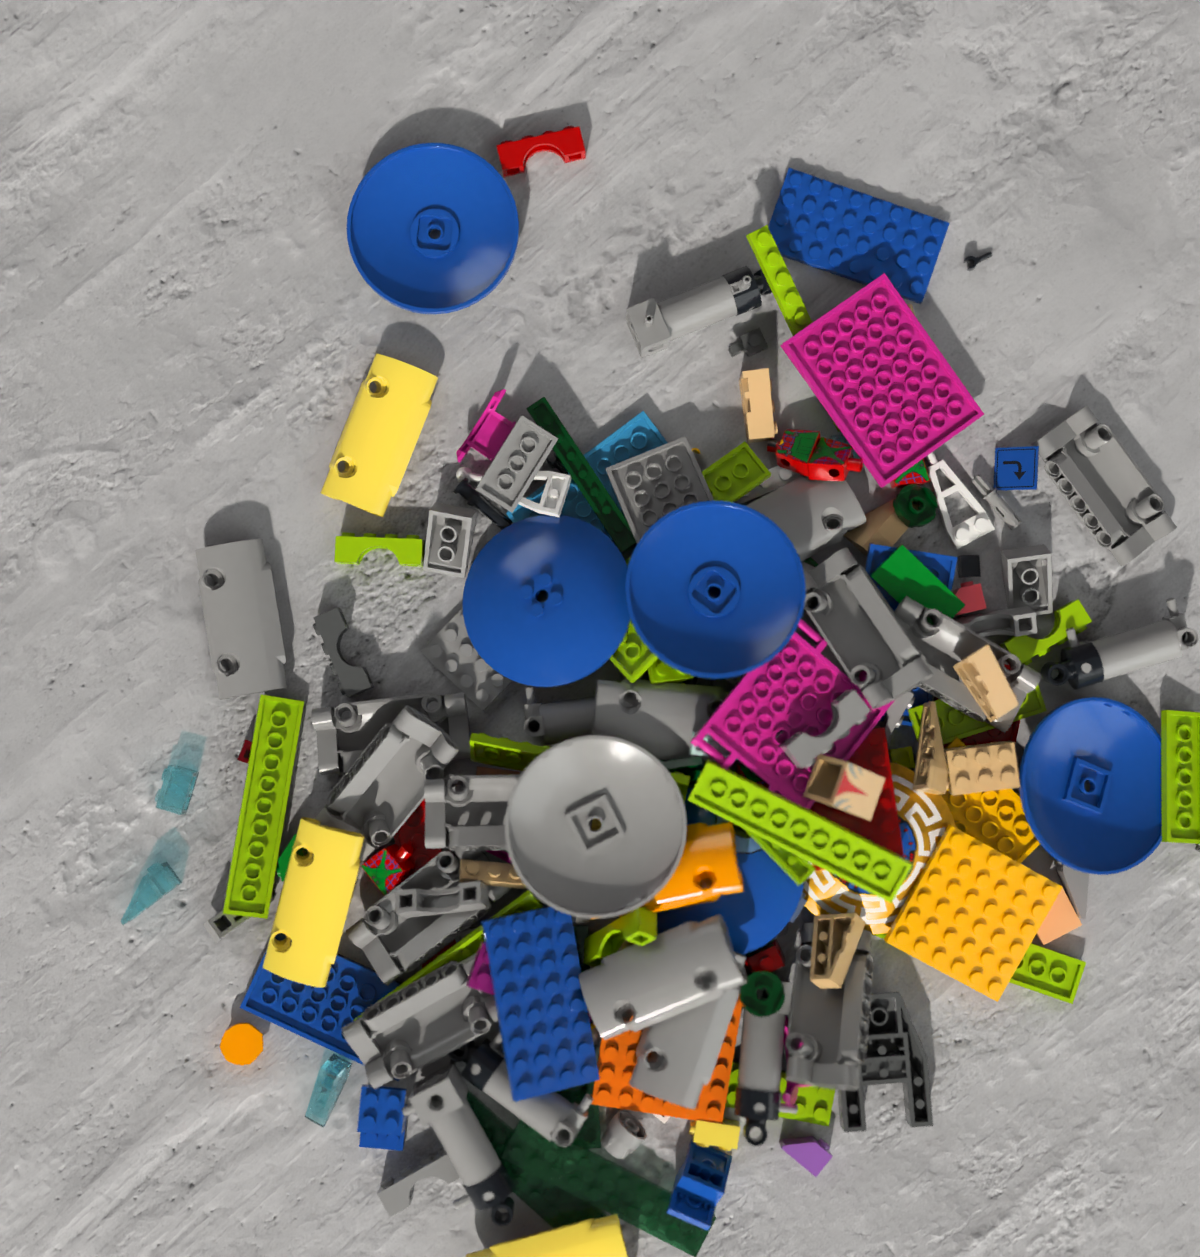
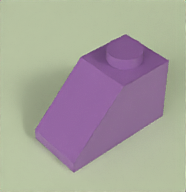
(808, 1152)

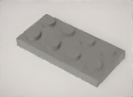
(516, 464)

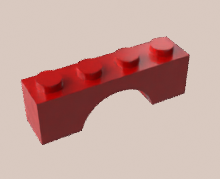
(565, 143)

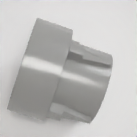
(623, 1135)

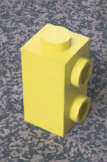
(716, 1134)

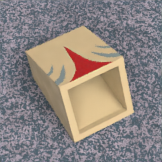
(844, 786)

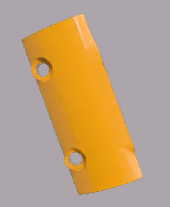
(706, 862)

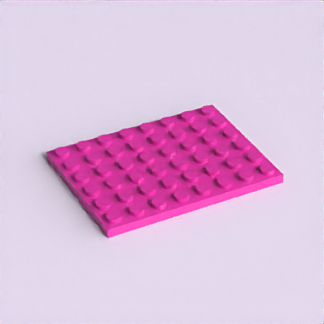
(882, 380)

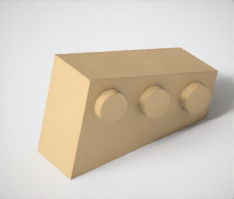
(757, 405)
(987, 683)
(833, 947)

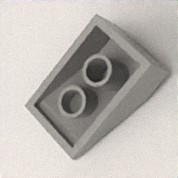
(449, 539)
(1028, 578)

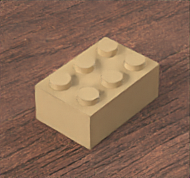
(982, 768)

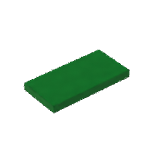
(906, 576)

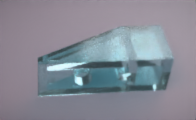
(152, 888)
(327, 1089)

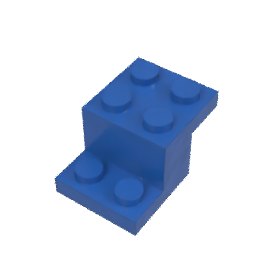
(381, 1117)
(699, 1185)

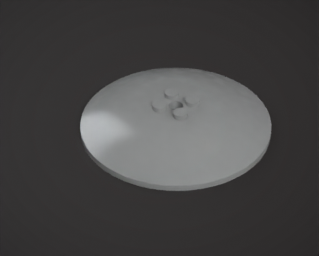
(606, 868)

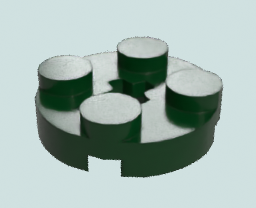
(905, 510)
(765, 1006)

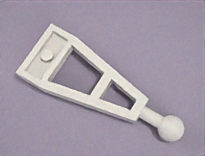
(552, 497)
(969, 529)

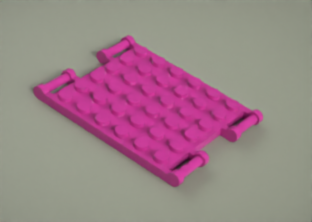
(790, 696)

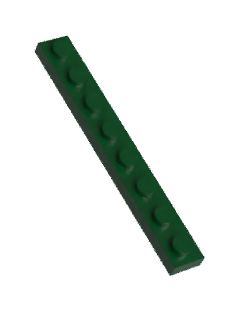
(583, 475)

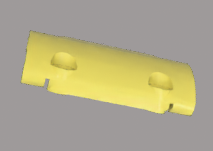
(380, 435)
(314, 903)
(580, 1239)

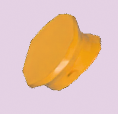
(242, 1044)

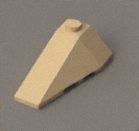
(881, 528)
(931, 764)

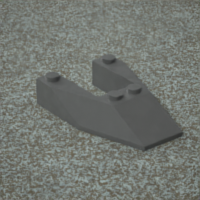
(891, 1057)

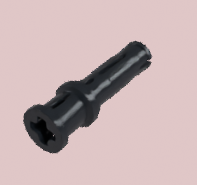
(476, 499)

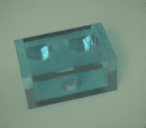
(176, 789)

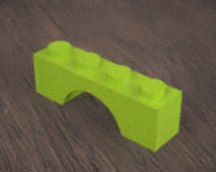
(353, 549)
(1068, 616)
(636, 926)

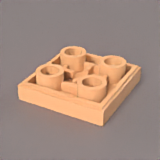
(1059, 920)

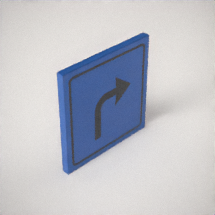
(1016, 468)

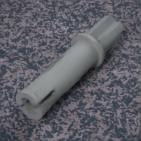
(996, 501)

